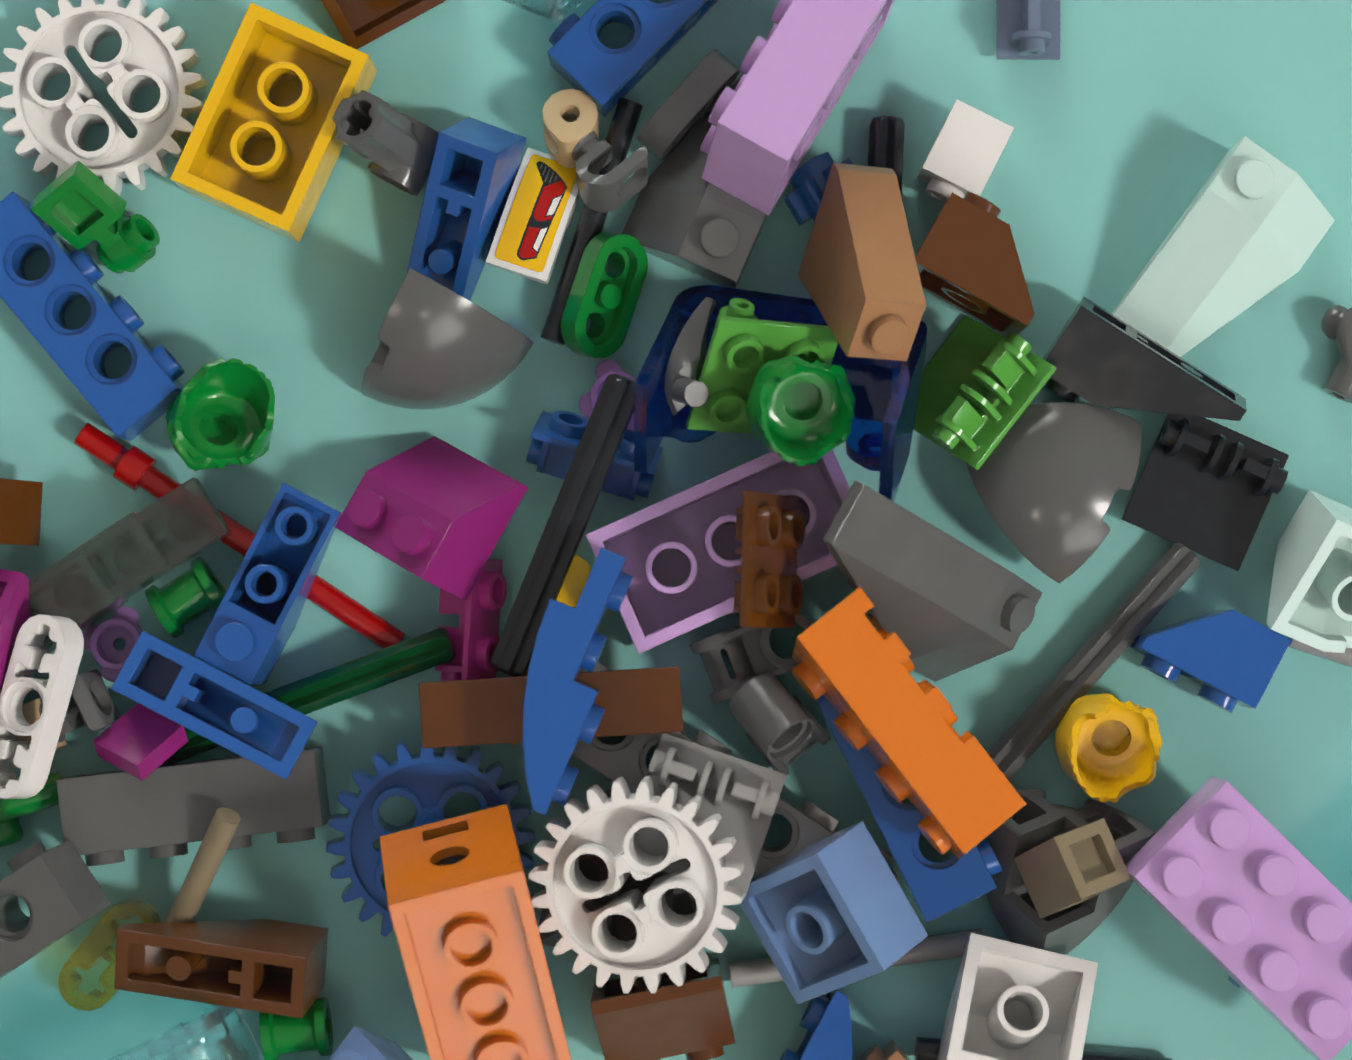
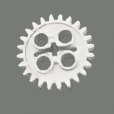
(145, 59)
(610, 832)

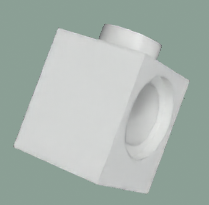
(964, 153)

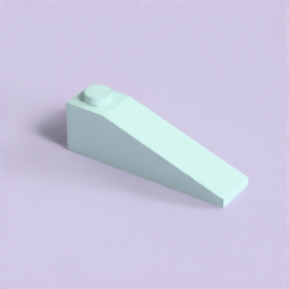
(1227, 251)
(1314, 576)

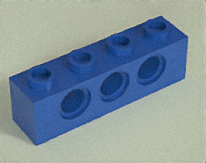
(613, 73)
(123, 403)
(934, 885)

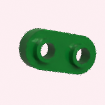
(603, 295)

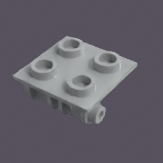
(728, 786)

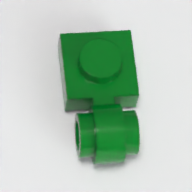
(88, 209)

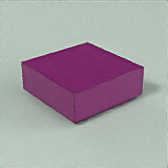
(140, 741)

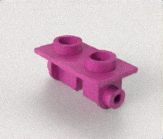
(478, 625)

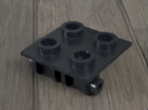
(1206, 488)

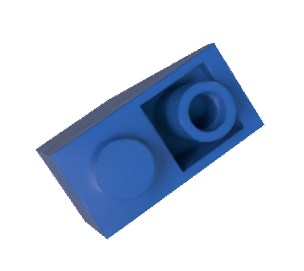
(1218, 650)

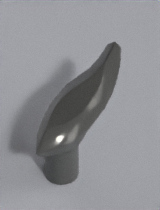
(687, 361)

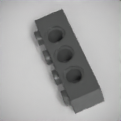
(58, 896)

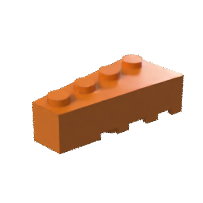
(903, 727)

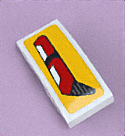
(535, 218)

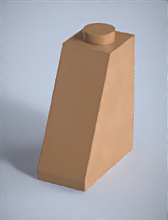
(864, 264)

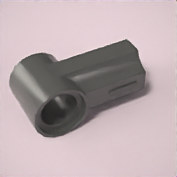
(392, 142)

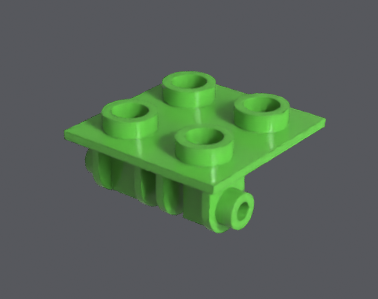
(738, 352)
(977, 390)

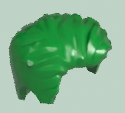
(800, 408)
(222, 416)

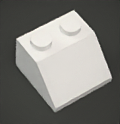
(1017, 1003)

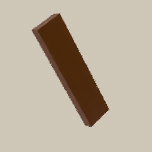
(493, 707)

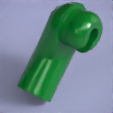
(15, 808)

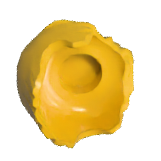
(1108, 745)

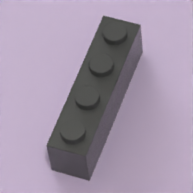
(178, 801)

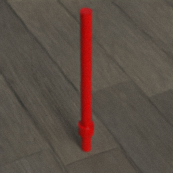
(138, 471)

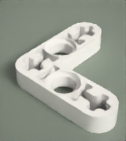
(55, 692)

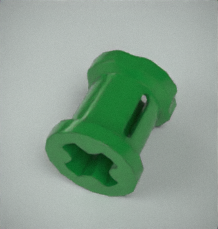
(186, 597)
(291, 1034)

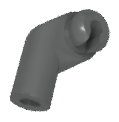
(1338, 326)

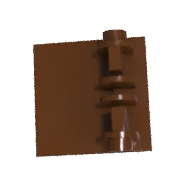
(769, 582)

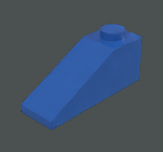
(464, 202)
(214, 704)

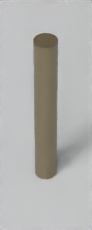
(205, 865)

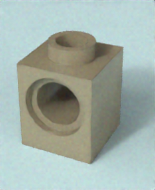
(1072, 868)

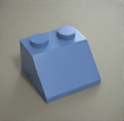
(832, 914)

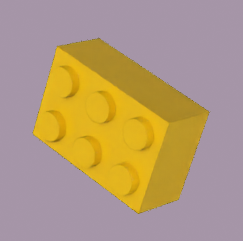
(269, 124)

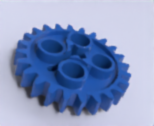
(428, 783)

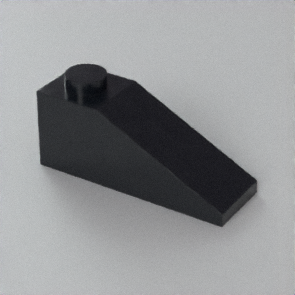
(1125, 369)

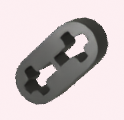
(688, 104)

